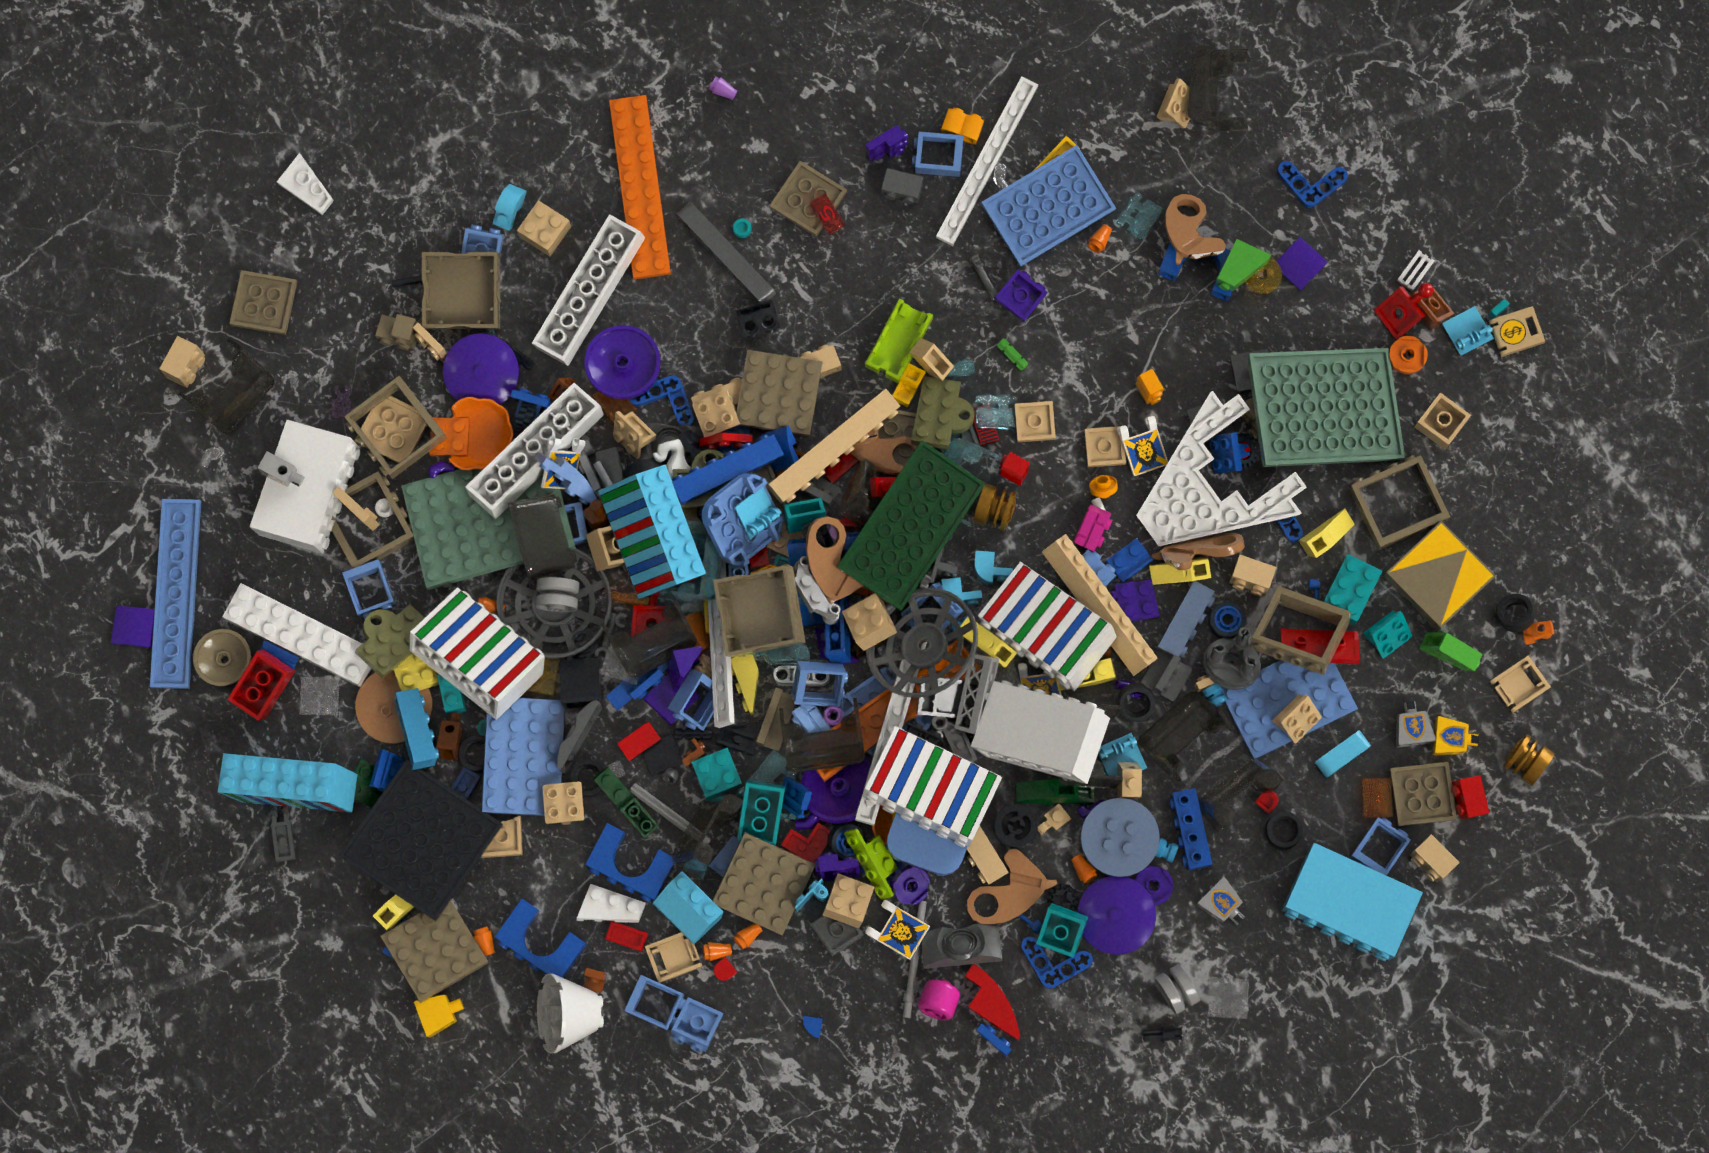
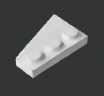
(304, 184)
(608, 905)

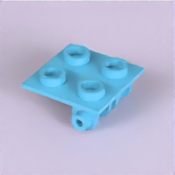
(1468, 331)
(756, 513)
(1120, 750)
(816, 889)

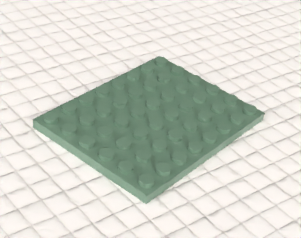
(1325, 407)
(460, 537)

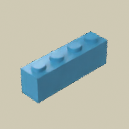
(415, 728)

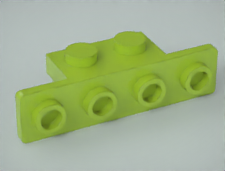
(874, 860)

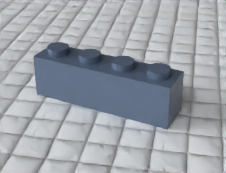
(1186, 619)

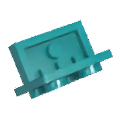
(1389, 633)

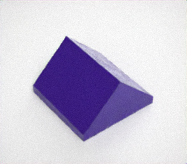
(681, 663)

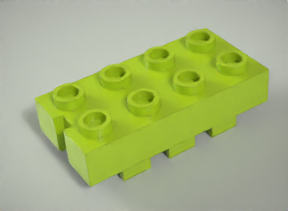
(896, 341)

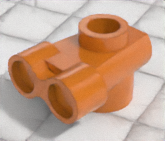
(1533, 632)

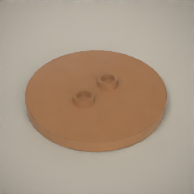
(377, 708)

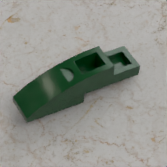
(1053, 791)
(625, 802)

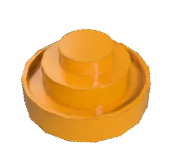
(1103, 486)

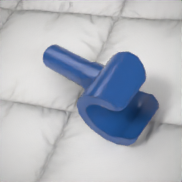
(1314, 585)
(1035, 926)

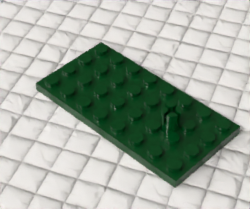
(910, 525)

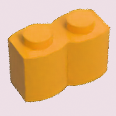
(962, 124)
(1150, 387)

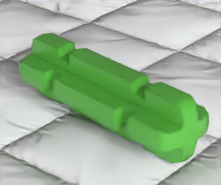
(1012, 354)

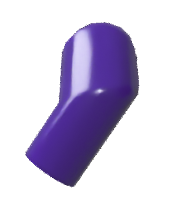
(439, 467)
(1119, 684)
(1083, 810)
(809, 823)

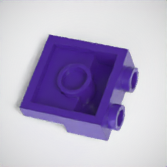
(890, 142)
(1021, 295)
(1136, 600)
(829, 866)

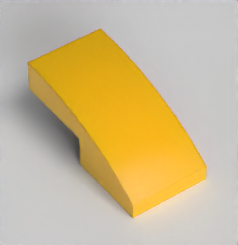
(908, 385)

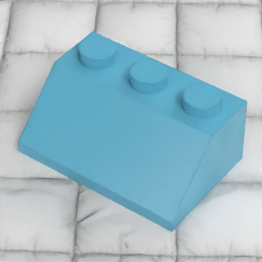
(688, 907)

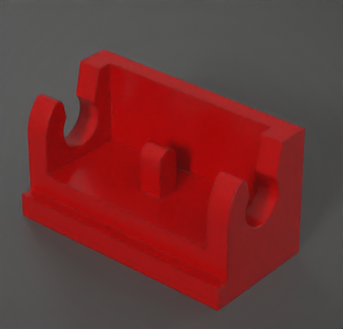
(638, 741)

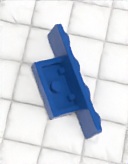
(625, 691)

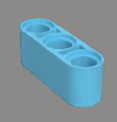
(1342, 754)

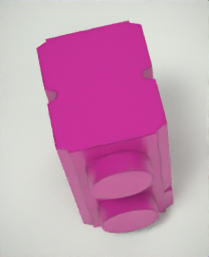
(1092, 528)

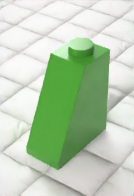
(1241, 265)
(1451, 650)

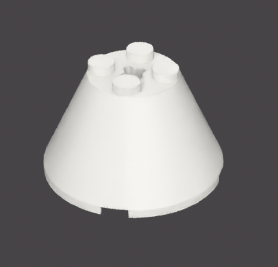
(566, 1012)

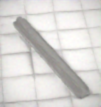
(662, 809)

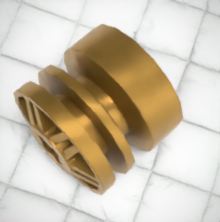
(994, 507)
(1529, 760)

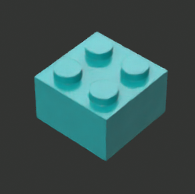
(717, 773)
(1062, 930)

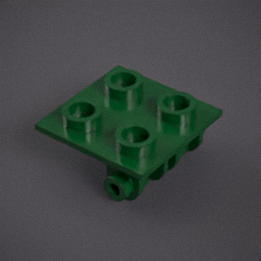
(363, 791)

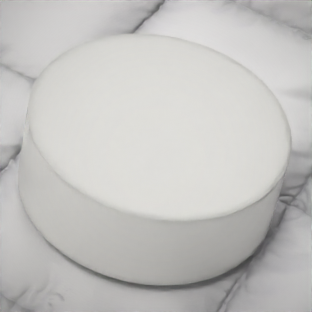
(383, 508)

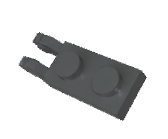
(283, 836)

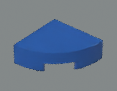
(813, 1025)

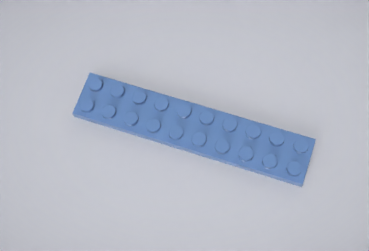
(175, 594)

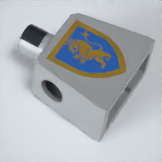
(273, 466)
(1413, 727)
(1222, 902)

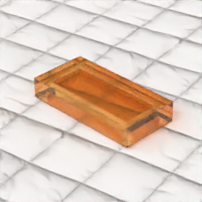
(628, 599)

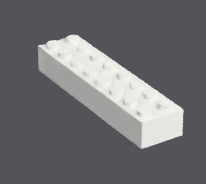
(588, 290)
(517, 465)
(297, 634)

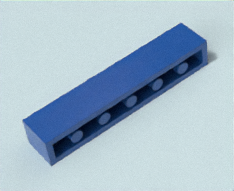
(721, 472)

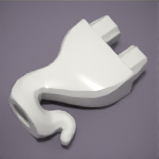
(677, 458)

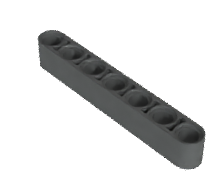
(725, 253)

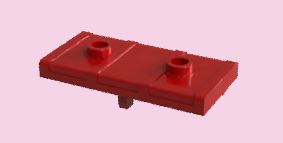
(1316, 642)

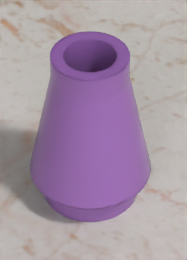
(722, 88)
(831, 711)

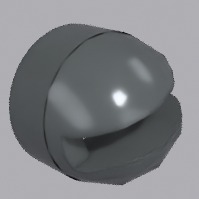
(670, 776)

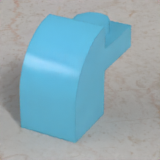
(508, 205)
(985, 568)
(954, 586)

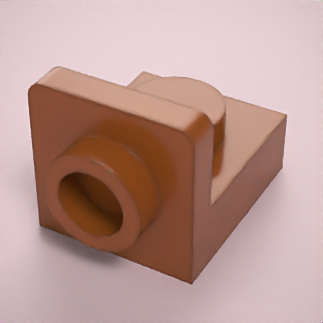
(560, 387)
(692, 755)
(594, 980)

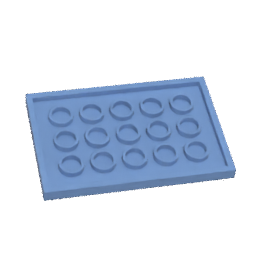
(1048, 206)
(1273, 690)
(522, 756)

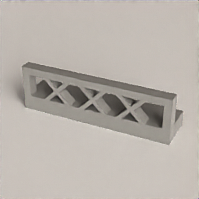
(985, 681)

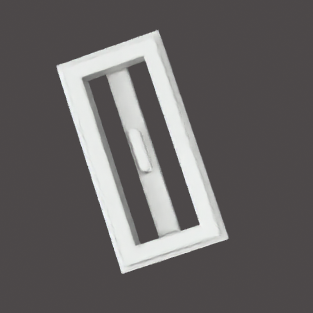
(1424, 258)

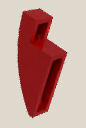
(992, 1003)

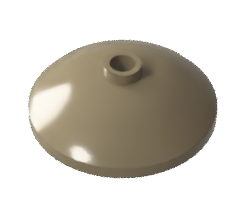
(211, 651)

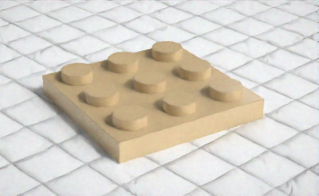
(394, 429)

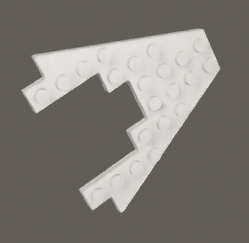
(1184, 503)

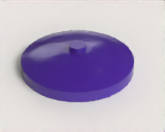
(622, 362)
(481, 368)
(840, 795)
(1118, 913)

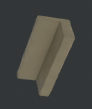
(771, 732)

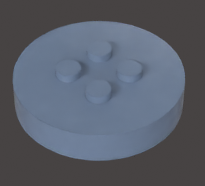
(1119, 837)

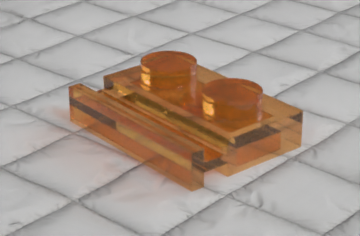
(610, 406)
(1377, 798)

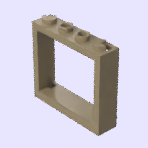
(375, 400)
(400, 513)
(1412, 530)
(1310, 607)

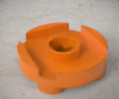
(1416, 348)

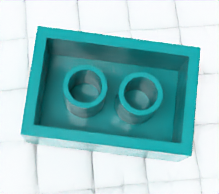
(1353, 586)
(761, 810)

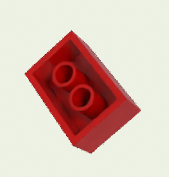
(261, 685)

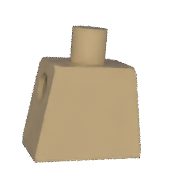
(1132, 780)

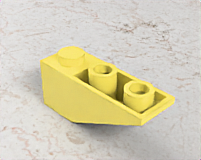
(1327, 534)
(1166, 574)
(990, 644)
(1101, 673)
(747, 676)
(392, 912)

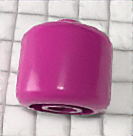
(939, 999)

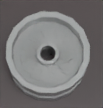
(557, 594)
(1178, 988)

